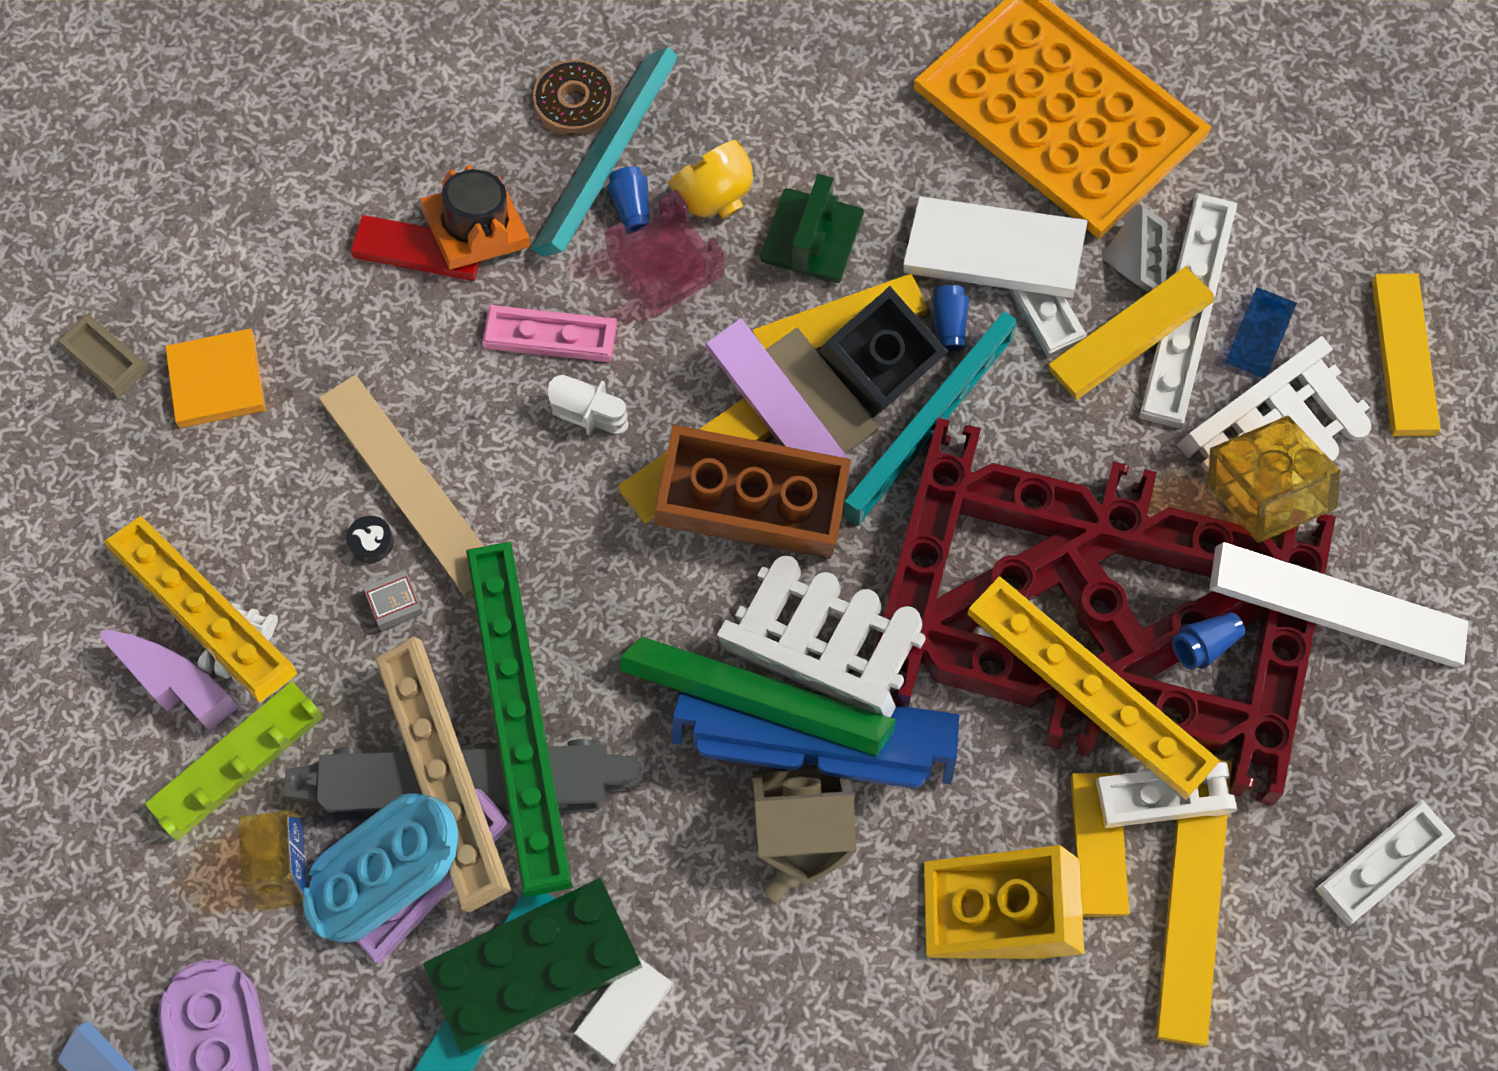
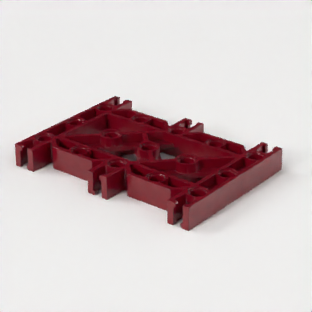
(1070, 558)

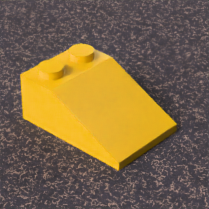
(1004, 905)

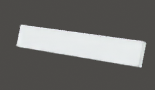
(1180, 351)
(1338, 605)

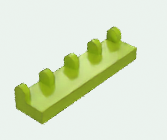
(234, 761)

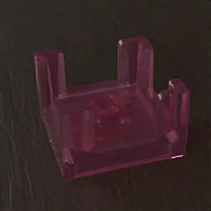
(666, 257)

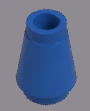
(630, 196)
(949, 315)
(1206, 640)

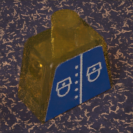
(273, 854)

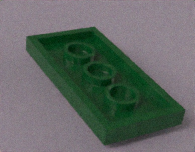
(532, 966)

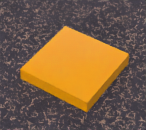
(215, 378)

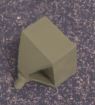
(802, 825)

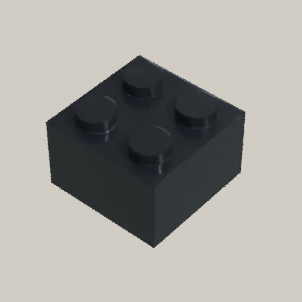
(882, 351)

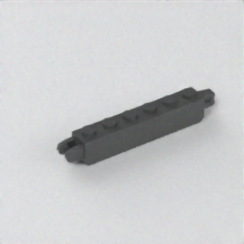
(361, 784)

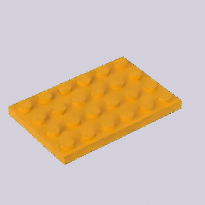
(1062, 110)

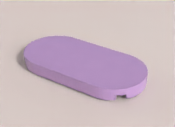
(213, 1021)

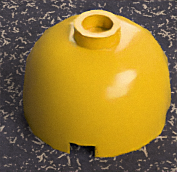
(716, 181)

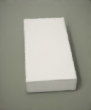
(623, 1011)

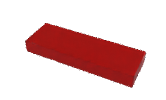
(405, 247)

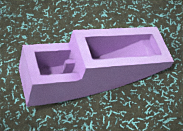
(171, 678)

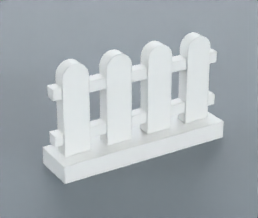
(1283, 400)
(829, 673)

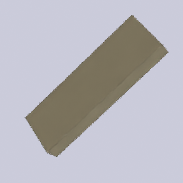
(822, 391)

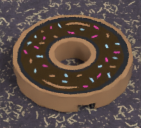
(573, 77)

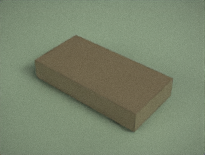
(102, 355)

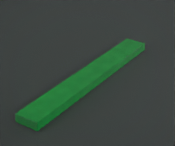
(518, 721)

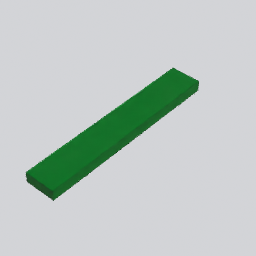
(758, 695)

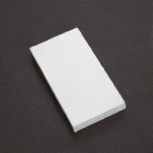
(995, 247)

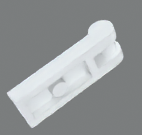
(1148, 799)

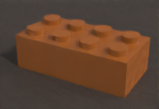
(752, 491)

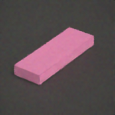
(549, 333)

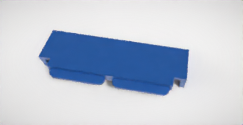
(744, 738)

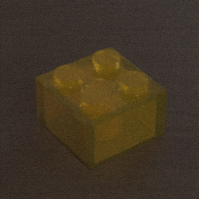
(1273, 478)

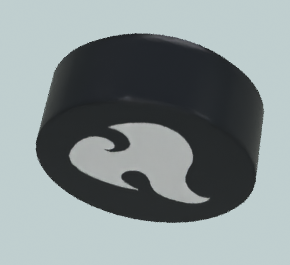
(370, 539)

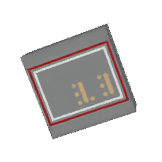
(393, 600)

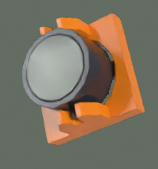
(476, 211)

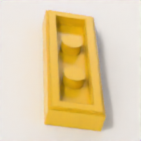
(1099, 852)

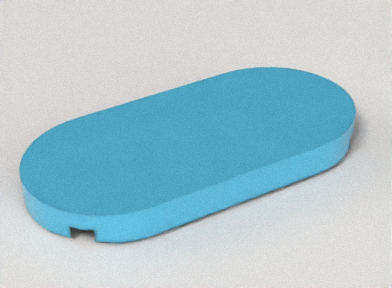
(380, 867)

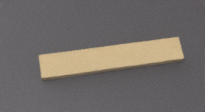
(404, 478)
(442, 770)

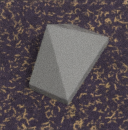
(1140, 249)

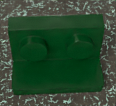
(812, 232)

